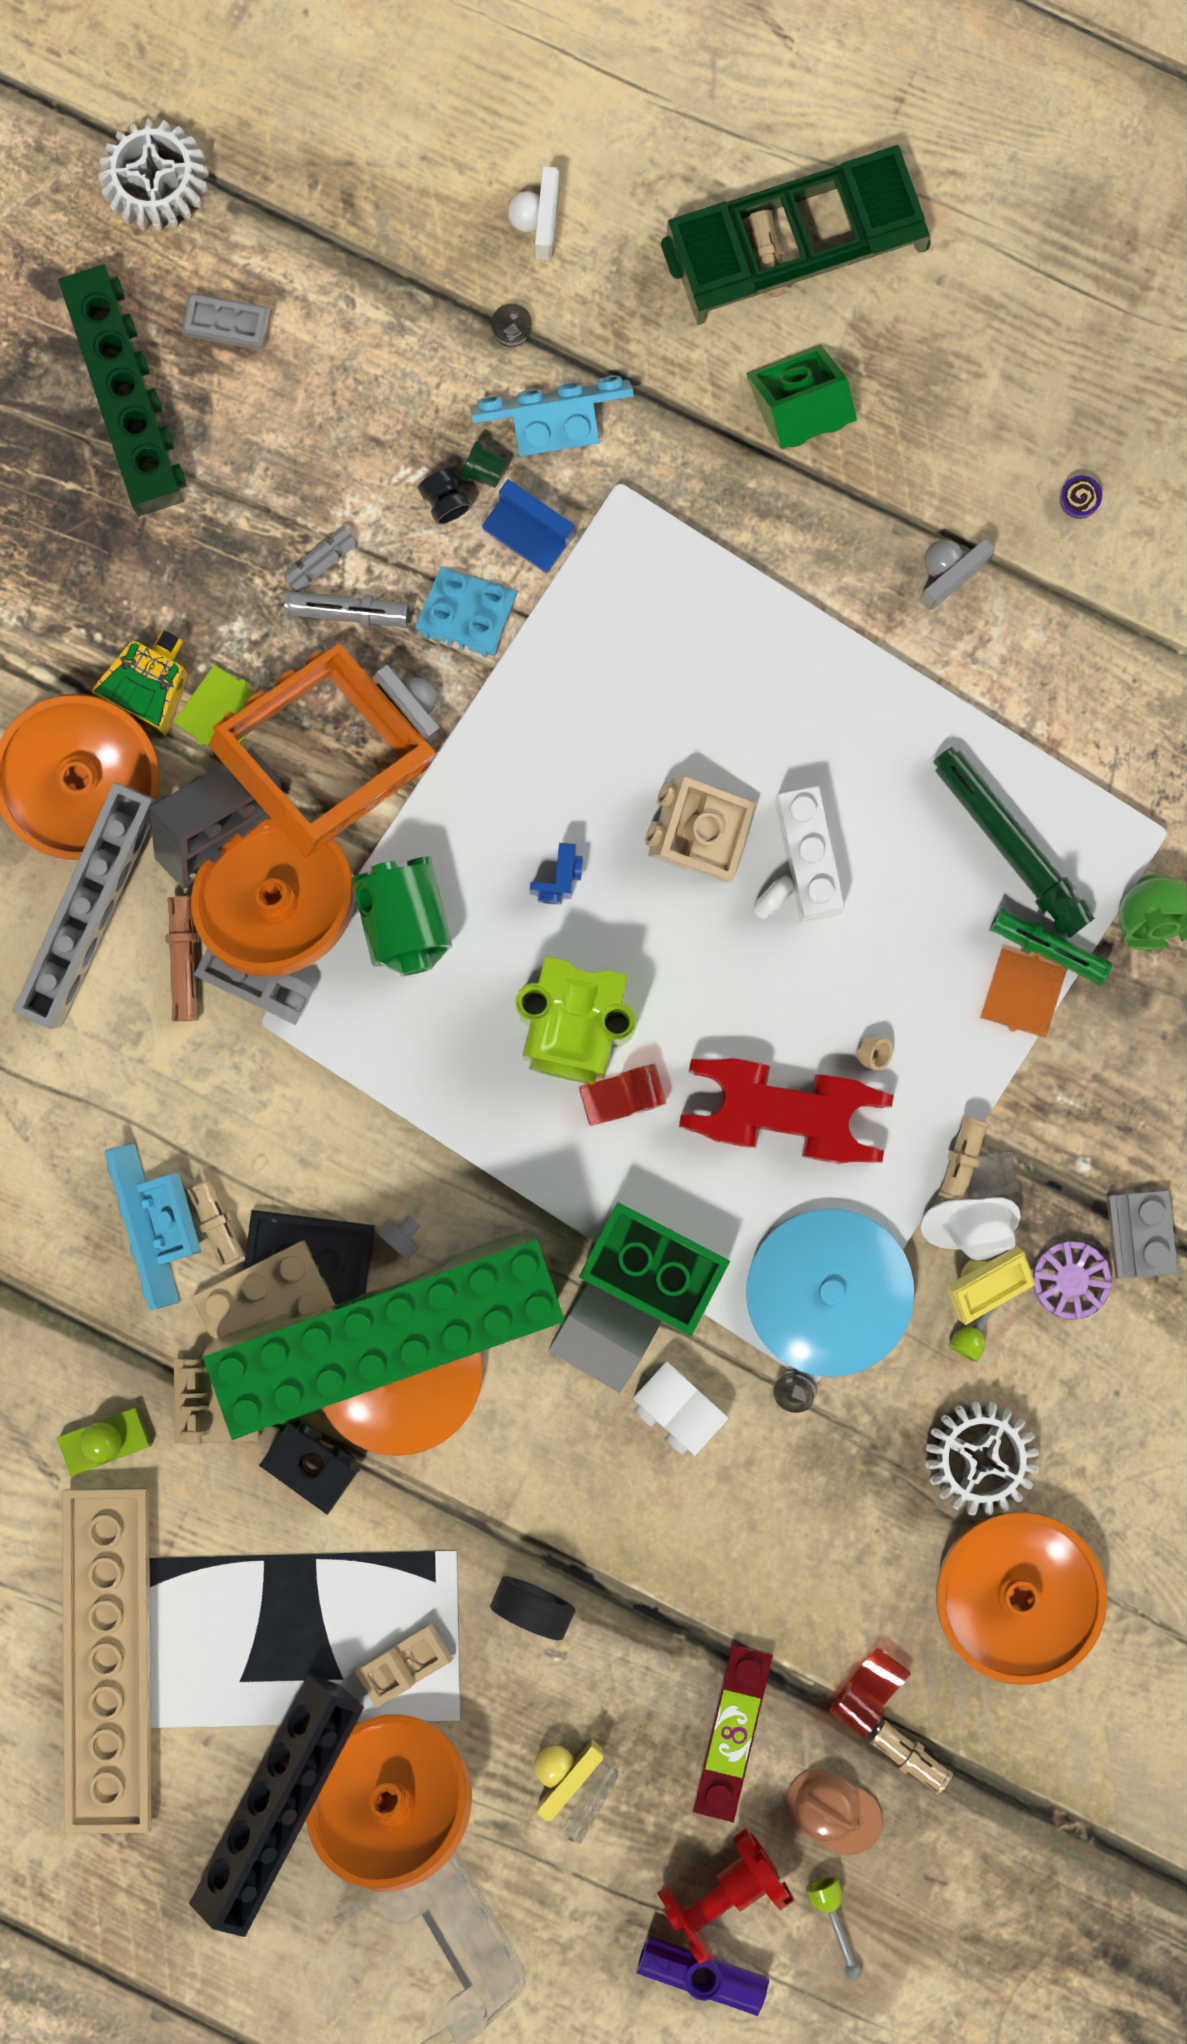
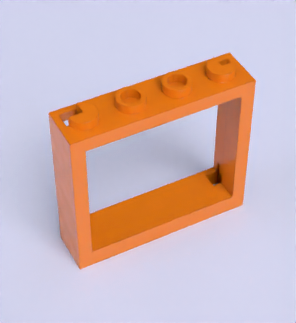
(371, 703)

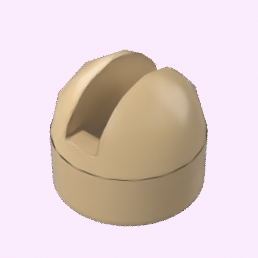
(882, 1056)

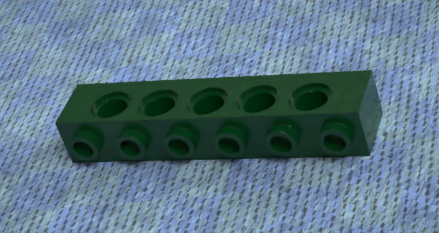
(84, 295)

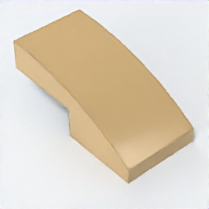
(404, 1665)

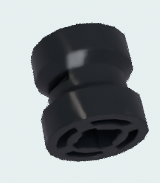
(444, 496)

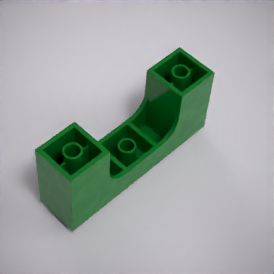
(383, 1336)

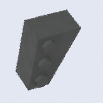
(202, 819)

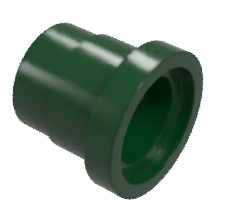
(483, 466)

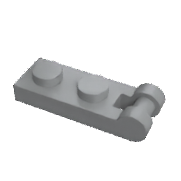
(256, 989)

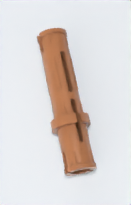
(182, 957)

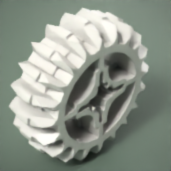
(121, 174)
(973, 1476)

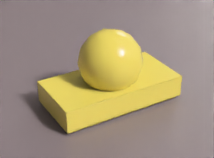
(989, 1284)
(563, 1775)

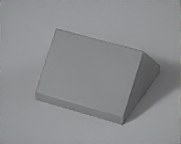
(605, 1337)

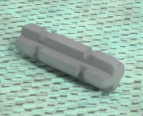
(319, 559)

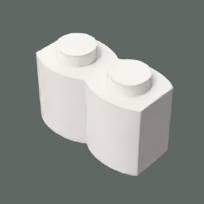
(679, 1409)

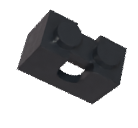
(285, 1464)

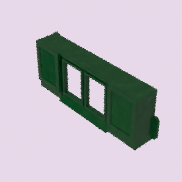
(716, 258)

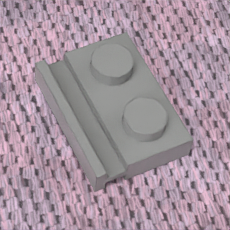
(1142, 1234)

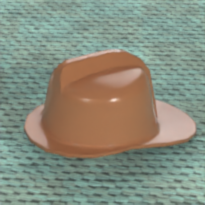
(834, 1812)

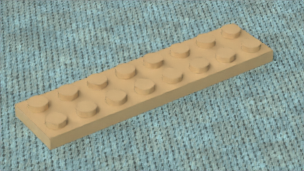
(106, 1661)

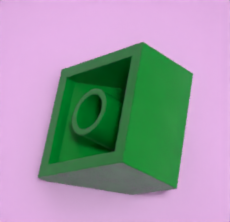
(802, 397)

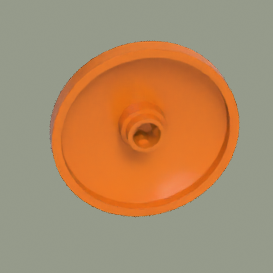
(62, 764)
(270, 905)
(413, 1411)
(1021, 1598)
(392, 1804)

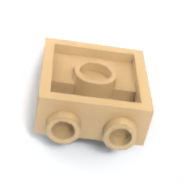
(700, 828)

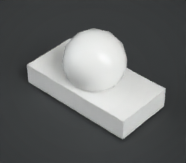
(538, 213)

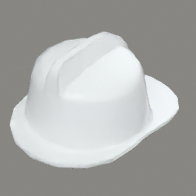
(975, 1226)

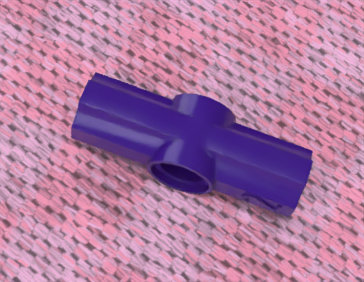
(729, 1985)

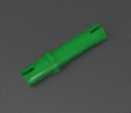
(1007, 924)

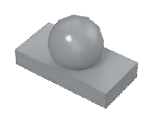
(951, 568)
(413, 698)

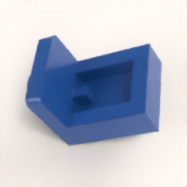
(568, 869)

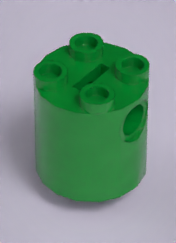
(402, 916)

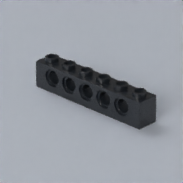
(276, 1806)

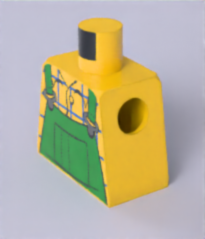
(146, 682)

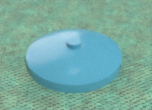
(830, 1292)

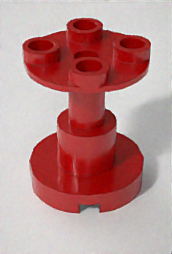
(738, 1886)

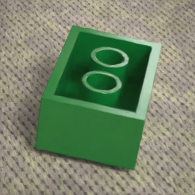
(654, 1269)

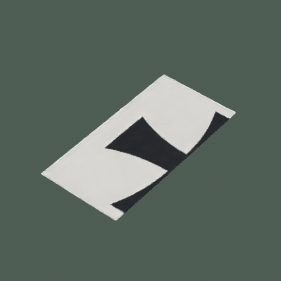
(248, 1630)

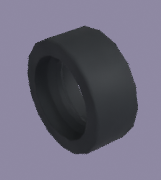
(532, 1608)

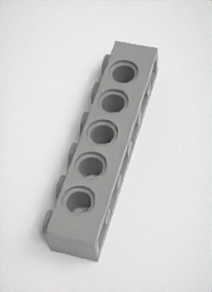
(86, 907)

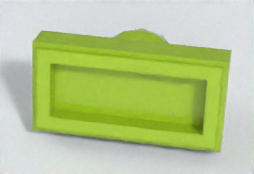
(103, 1441)

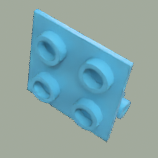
(466, 612)

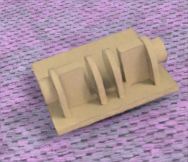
(197, 1408)

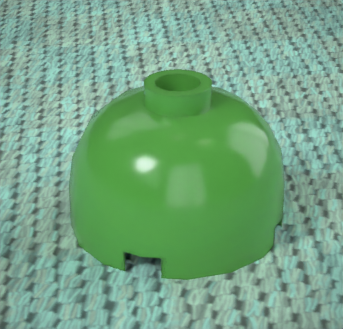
(1154, 912)

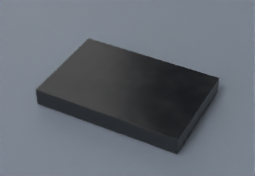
(337, 1247)

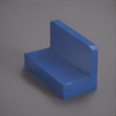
(529, 527)

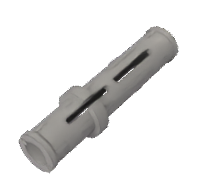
(299, 605)

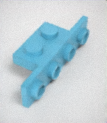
(554, 418)
(155, 1223)

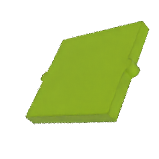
(210, 702)

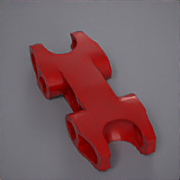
(817, 1115)

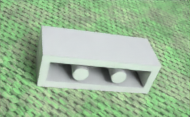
(809, 853)

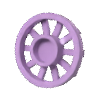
(1072, 1280)

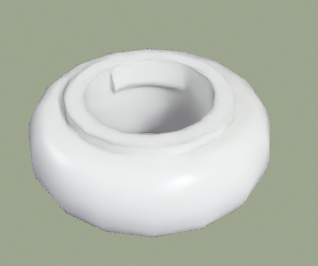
(773, 897)

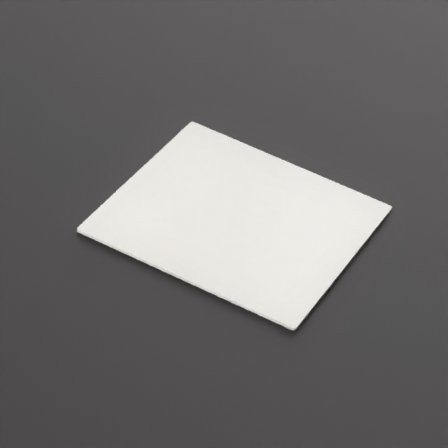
(695, 665)

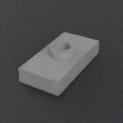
(226, 321)

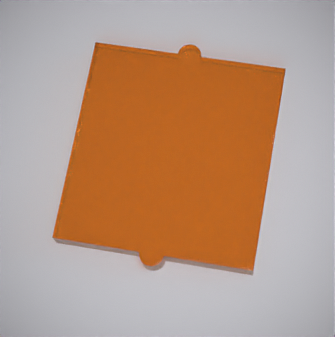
(1023, 993)

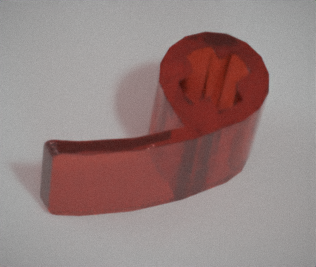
(623, 1095)
(869, 1689)

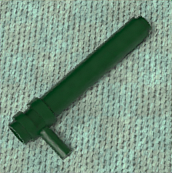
(1050, 888)

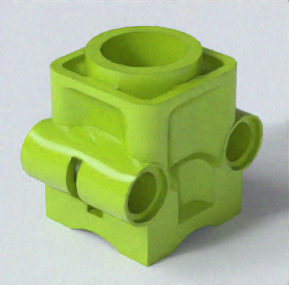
(571, 1032)

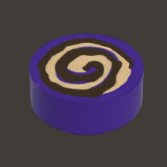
(1080, 497)

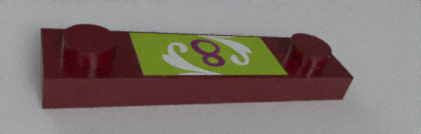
(732, 1732)

